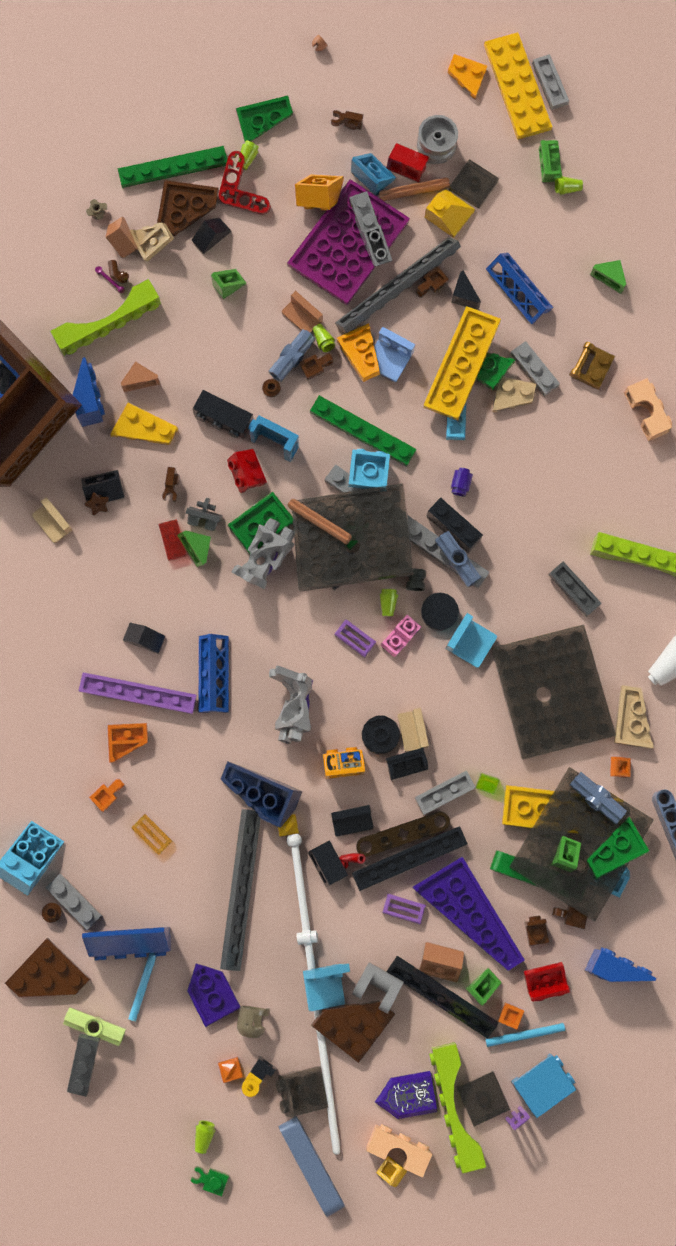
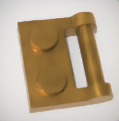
(597, 368)

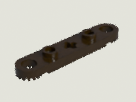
(416, 830)

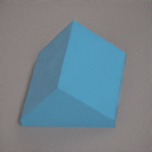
(371, 172)

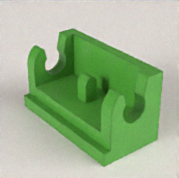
(549, 160)

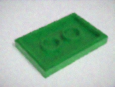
(247, 524)

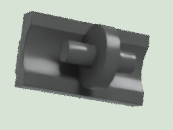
(211, 518)

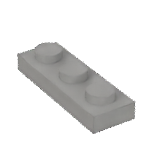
(550, 82)
(535, 368)
(445, 792)
(73, 901)

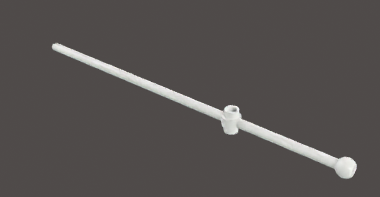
(307, 938)

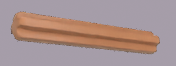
(414, 189)
(319, 521)

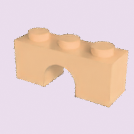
(644, 395)
(384, 1140)

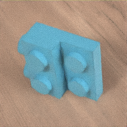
(368, 469)

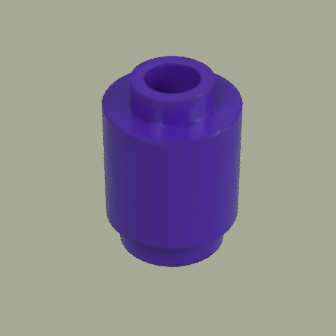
(461, 482)

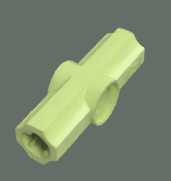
(107, 1031)

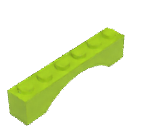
(73, 336)
(624, 550)
(447, 1064)

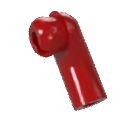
(353, 858)

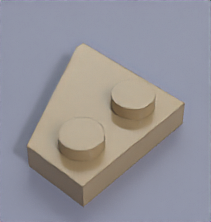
(151, 239)
(513, 393)

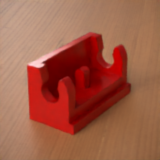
(407, 162)

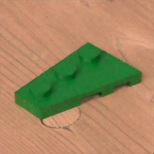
(263, 116)
(494, 369)
(618, 850)

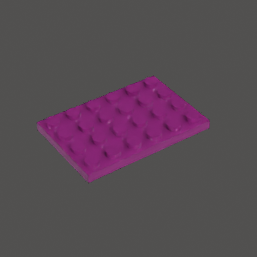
(334, 251)

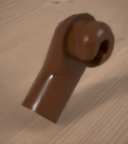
(115, 274)

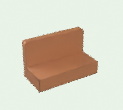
(302, 313)
(441, 962)

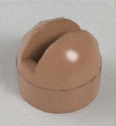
(320, 42)

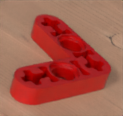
(233, 187)

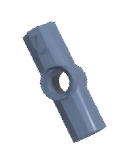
(291, 355)
(464, 569)
(598, 798)

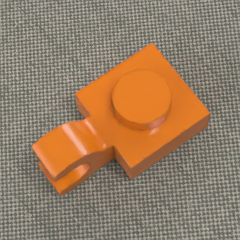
(104, 796)

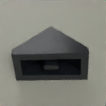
(210, 234)
(464, 293)
(144, 637)

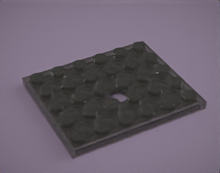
(374, 519)
(577, 703)
(564, 813)

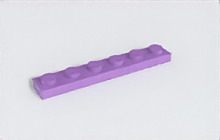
(137, 693)

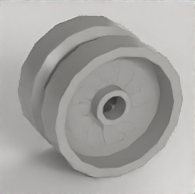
(437, 138)

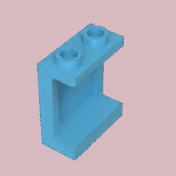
(276, 433)
(544, 1085)

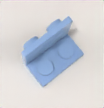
(392, 353)

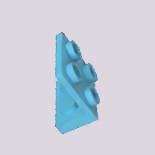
(471, 641)
(325, 986)

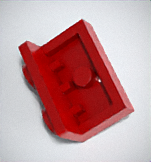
(246, 470)
(546, 982)

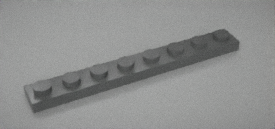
(398, 284)
(240, 891)

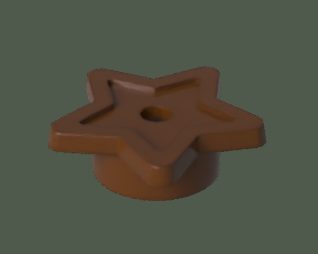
(97, 499)

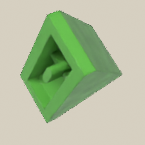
(610, 274)
(227, 282)
(196, 546)
(567, 854)
(484, 986)

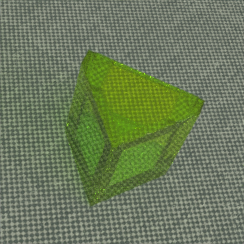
(487, 783)

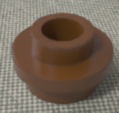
(271, 393)
(58, 912)

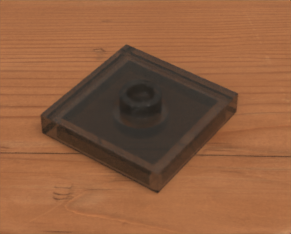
(473, 183)
(483, 1098)

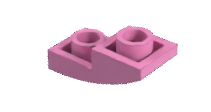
(400, 636)

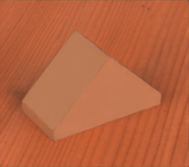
(120, 237)
(138, 378)

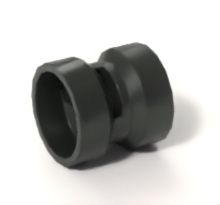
(416, 581)

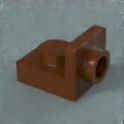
(536, 930)

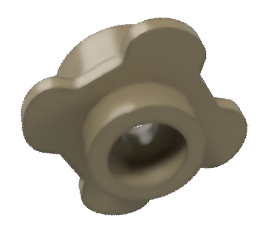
(101, 209)

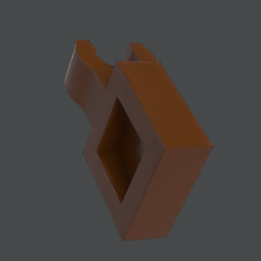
(349, 119)
(433, 280)
(313, 366)
(172, 479)
(571, 916)

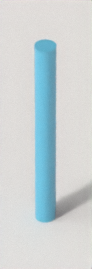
(142, 987)
(525, 1034)

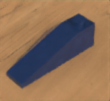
(266, 796)

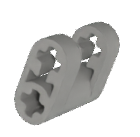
(381, 980)

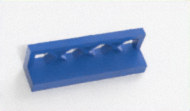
(523, 282)
(209, 673)

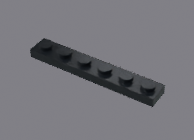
(409, 858)
(442, 997)

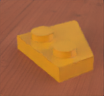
(467, 73)

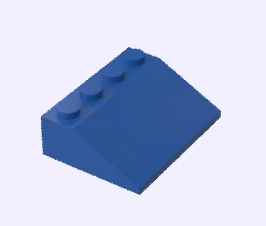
(127, 942)

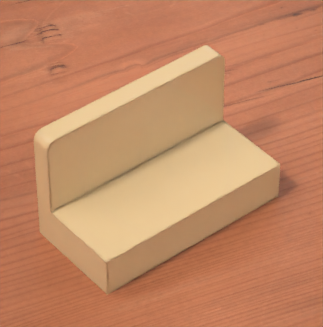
(51, 521)
(413, 730)

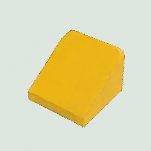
(391, 1171)

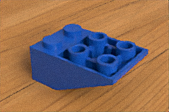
(88, 395)
(612, 969)

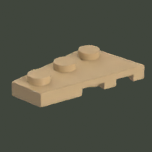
(631, 721)

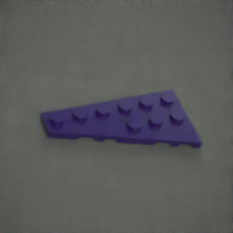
(464, 903)

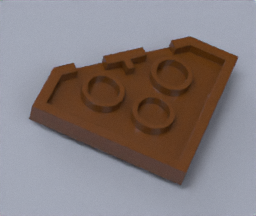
(185, 204)
(47, 974)
(353, 1026)

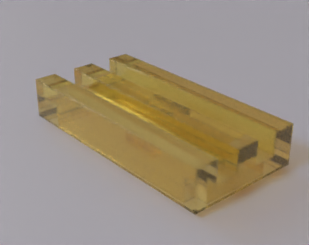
(163, 845)

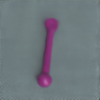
(99, 270)

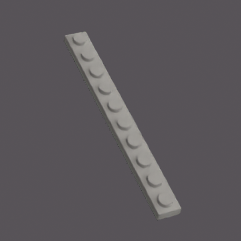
(418, 533)

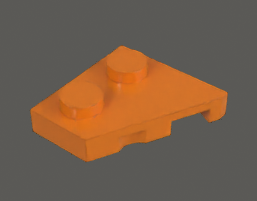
(125, 739)

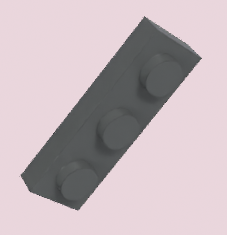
(574, 588)
(83, 1065)

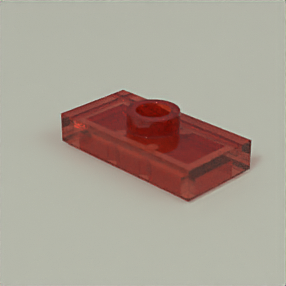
(172, 544)

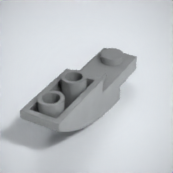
(370, 229)

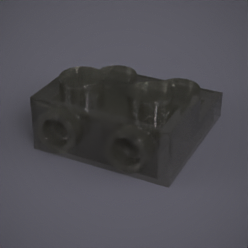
(302, 1091)

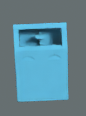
(29, 857)

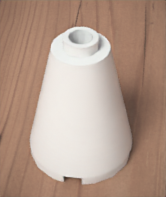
(665, 666)

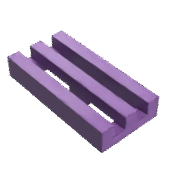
(363, 653)
(387, 903)
(516, 1116)

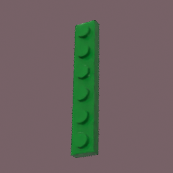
(172, 166)
(362, 430)

